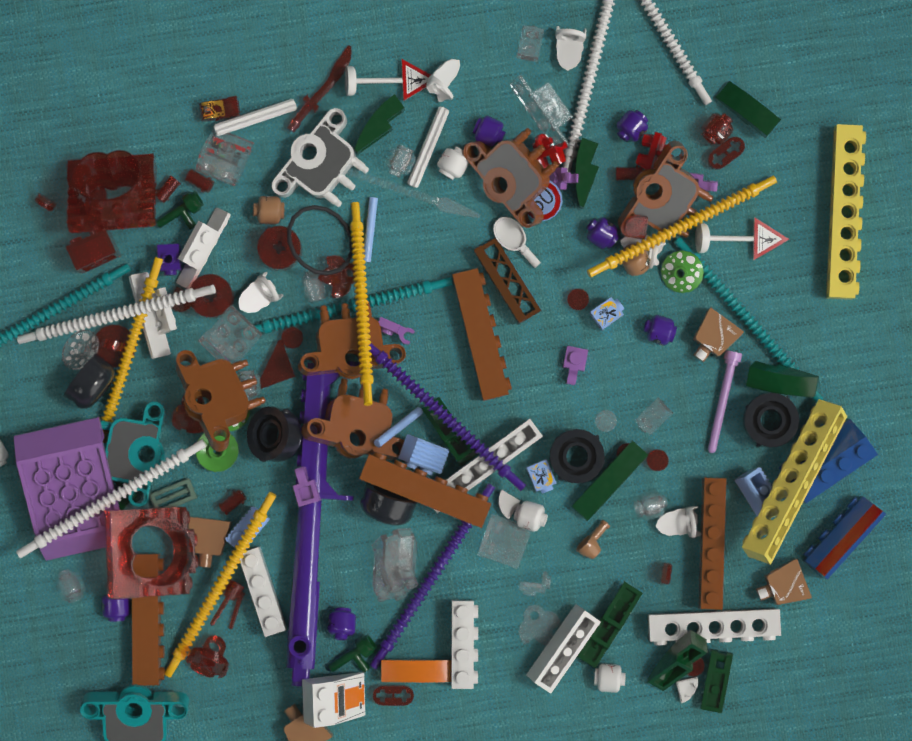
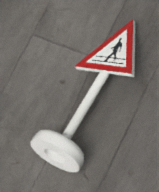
(412, 79)
(763, 239)

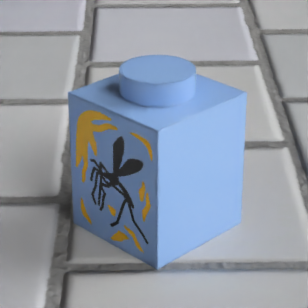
(607, 313)
(541, 476)

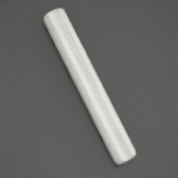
(255, 117)
(428, 147)

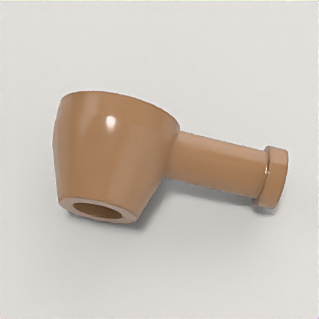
(589, 546)

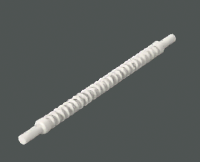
(695, 81)
(570, 152)
(48, 332)
(40, 541)

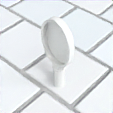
(512, 237)

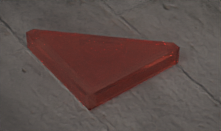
(278, 367)

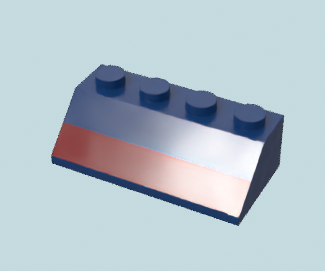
(843, 537)

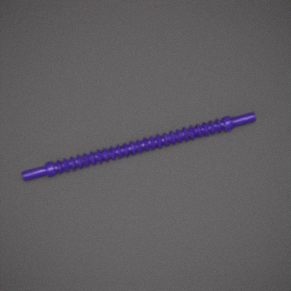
(504, 470)
(387, 645)

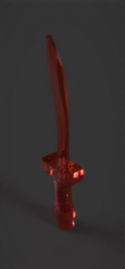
(336, 73)

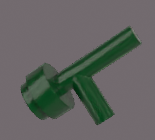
(192, 202)
(364, 646)

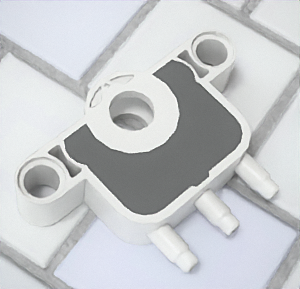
(327, 168)

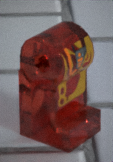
(219, 109)

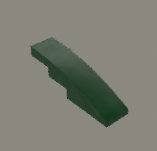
(609, 480)
(610, 625)

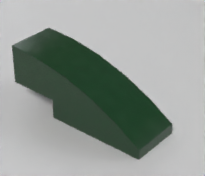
(748, 109)
(378, 124)
(585, 170)
(782, 380)
(457, 447)
(678, 660)

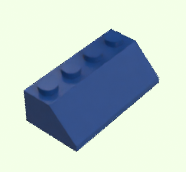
(846, 455)

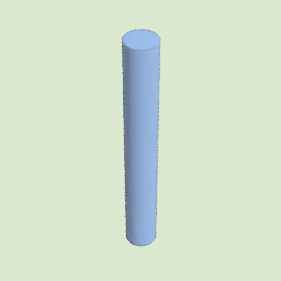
(370, 226)
(398, 427)

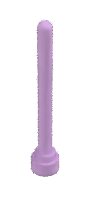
(732, 359)

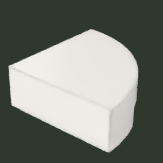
(507, 504)
(687, 688)

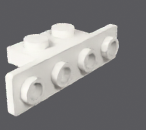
(200, 245)
(157, 322)

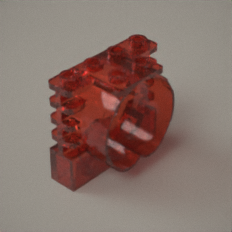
(111, 172)
(119, 532)

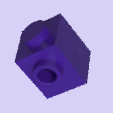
(170, 255)

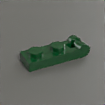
(716, 681)

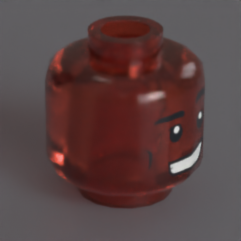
(717, 128)

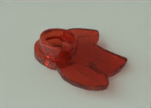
(340, 281)

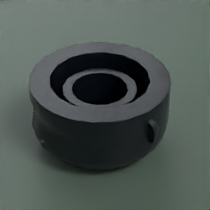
(90, 382)
(788, 420)
(263, 431)
(594, 451)
(386, 506)

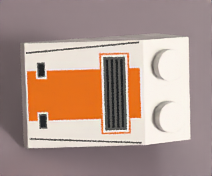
(333, 699)

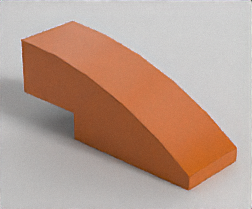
(416, 670)

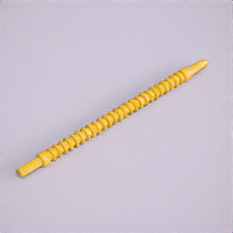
(612, 261)
(151, 282)
(366, 378)
(259, 516)

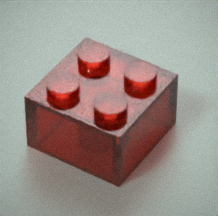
(93, 250)

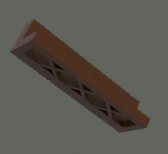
(501, 286)

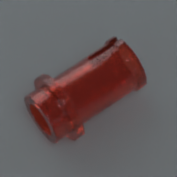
(627, 173)
(200, 181)
(167, 189)
(232, 501)

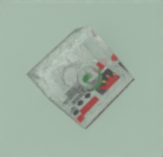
(224, 157)

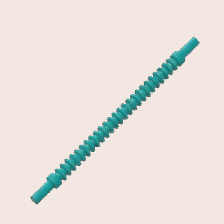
(106, 279)
(426, 287)
(736, 306)

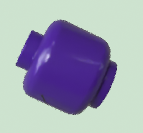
(632, 126)
(489, 131)
(602, 233)
(660, 330)
(115, 609)
(341, 623)

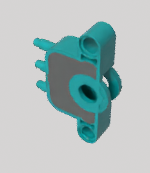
(126, 441)
(135, 724)

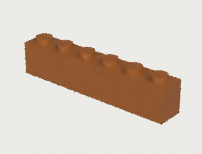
(480, 334)
(425, 490)
(712, 543)
(147, 626)

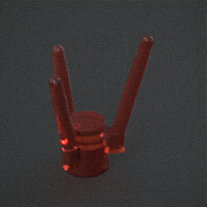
(232, 591)

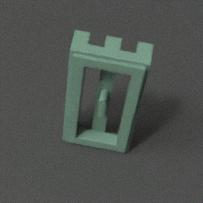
(190, 489)

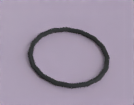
(289, 240)

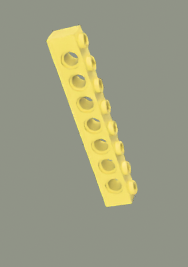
(855, 135)
(795, 492)

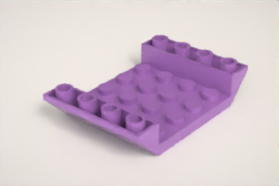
(62, 474)

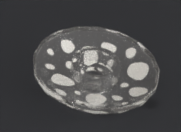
(80, 349)

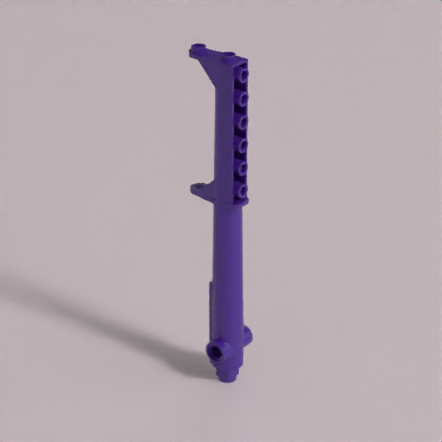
(305, 587)

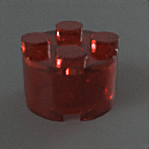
(268, 254)
(224, 297)

